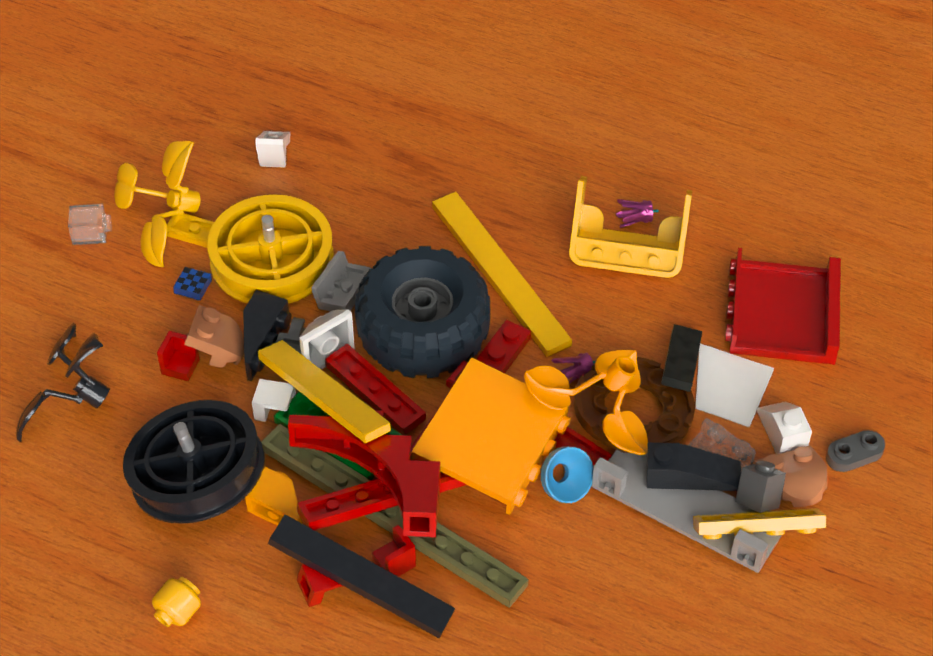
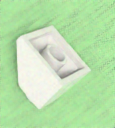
(327, 335)

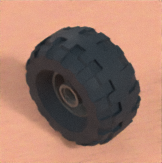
(422, 311)

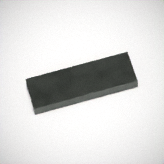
(681, 358)

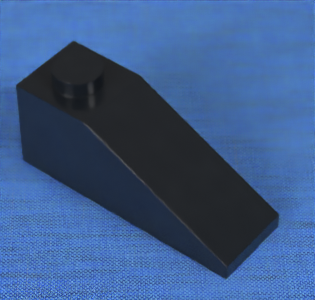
(690, 468)

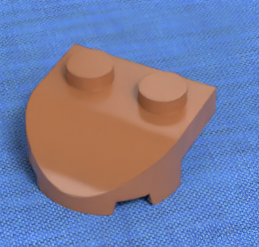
(217, 336)
(804, 475)

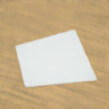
(730, 385)

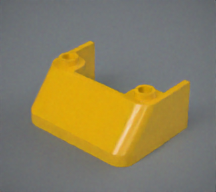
(626, 250)

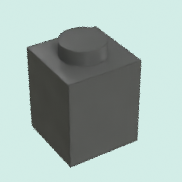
(760, 486)

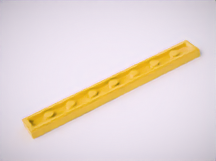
(502, 274)

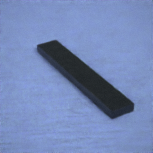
(361, 576)

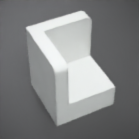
(271, 396)

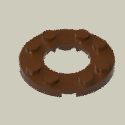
(671, 424)

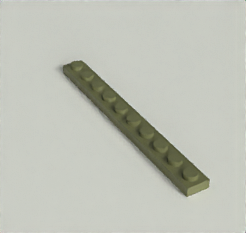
(446, 548)

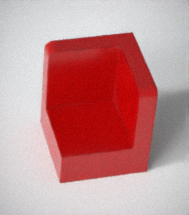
(176, 358)
(396, 555)
(314, 585)

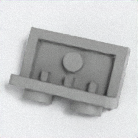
(338, 284)

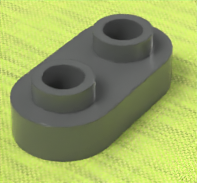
(857, 449)

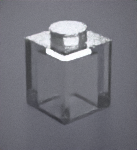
(88, 224)

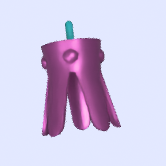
(642, 212)
(582, 365)

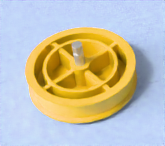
(269, 247)

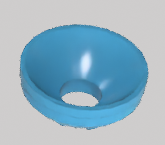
(577, 474)

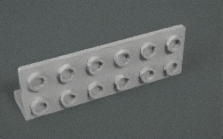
(626, 481)

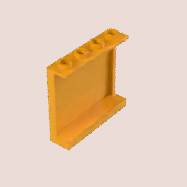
(491, 434)

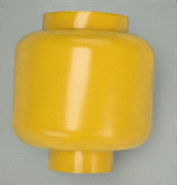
(176, 602)

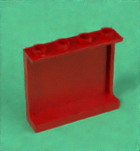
(784, 310)

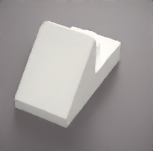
(272, 148)

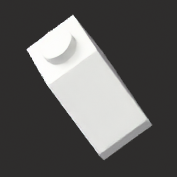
(785, 426)

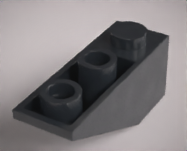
(263, 320)

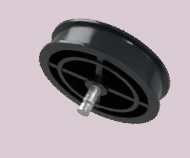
(194, 461)

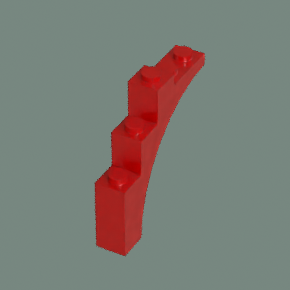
(388, 457)

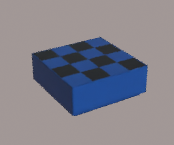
(192, 283)

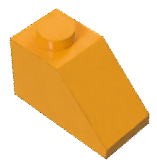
(273, 497)

